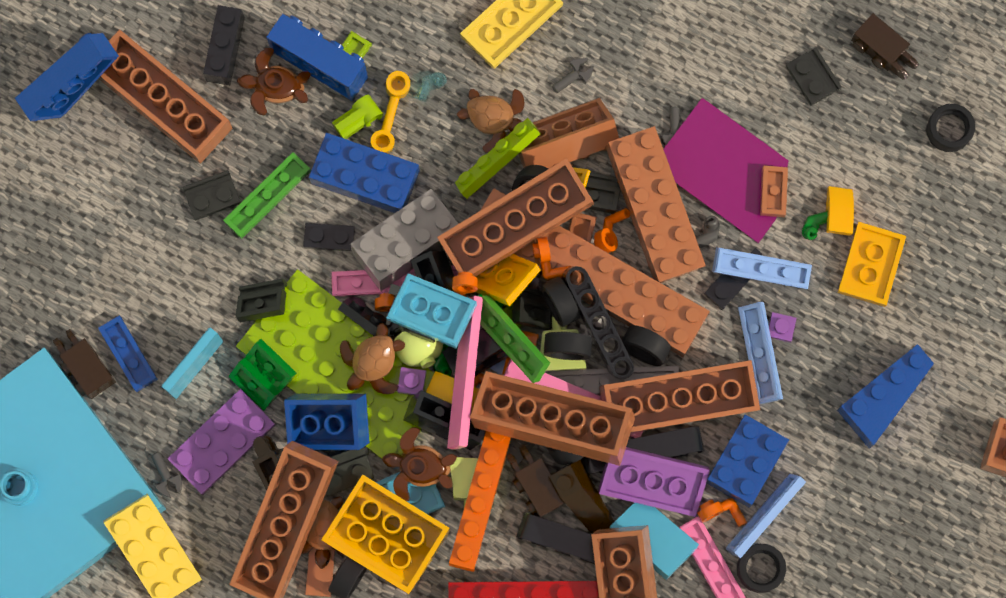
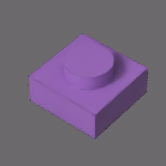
(782, 327)
(411, 381)

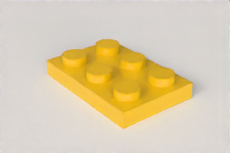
(871, 264)
(507, 279)

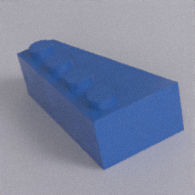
(67, 78)
(880, 401)

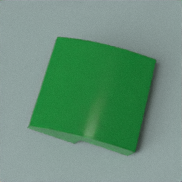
(262, 374)

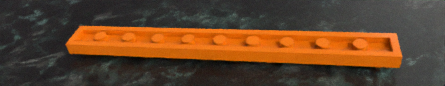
(481, 494)

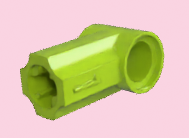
(361, 115)

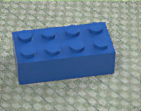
(318, 56)
(364, 173)

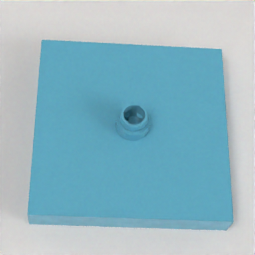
(56, 481)

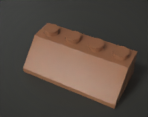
(571, 135)

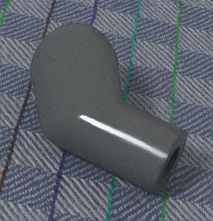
(710, 232)

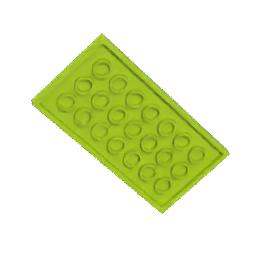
(310, 342)

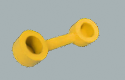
(383, 139)

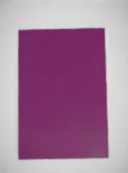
(723, 167)

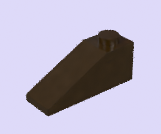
(582, 496)

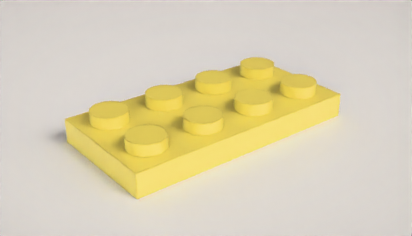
(507, 26)
(152, 549)

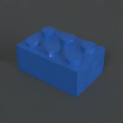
(327, 421)
(747, 461)

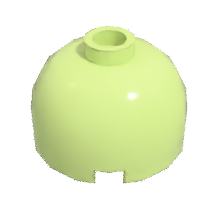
(418, 351)

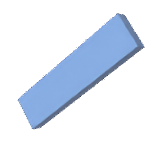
(761, 268)
(760, 352)
(765, 515)

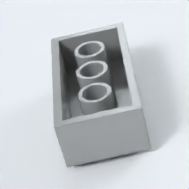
(407, 234)

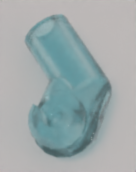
(430, 83)

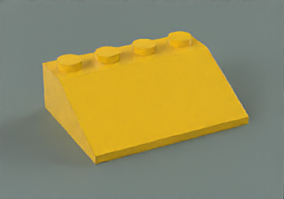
(386, 534)

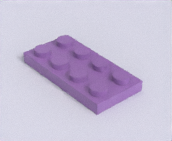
(221, 441)
(655, 481)

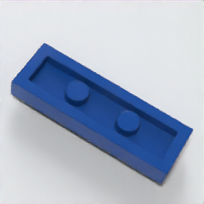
(128, 353)

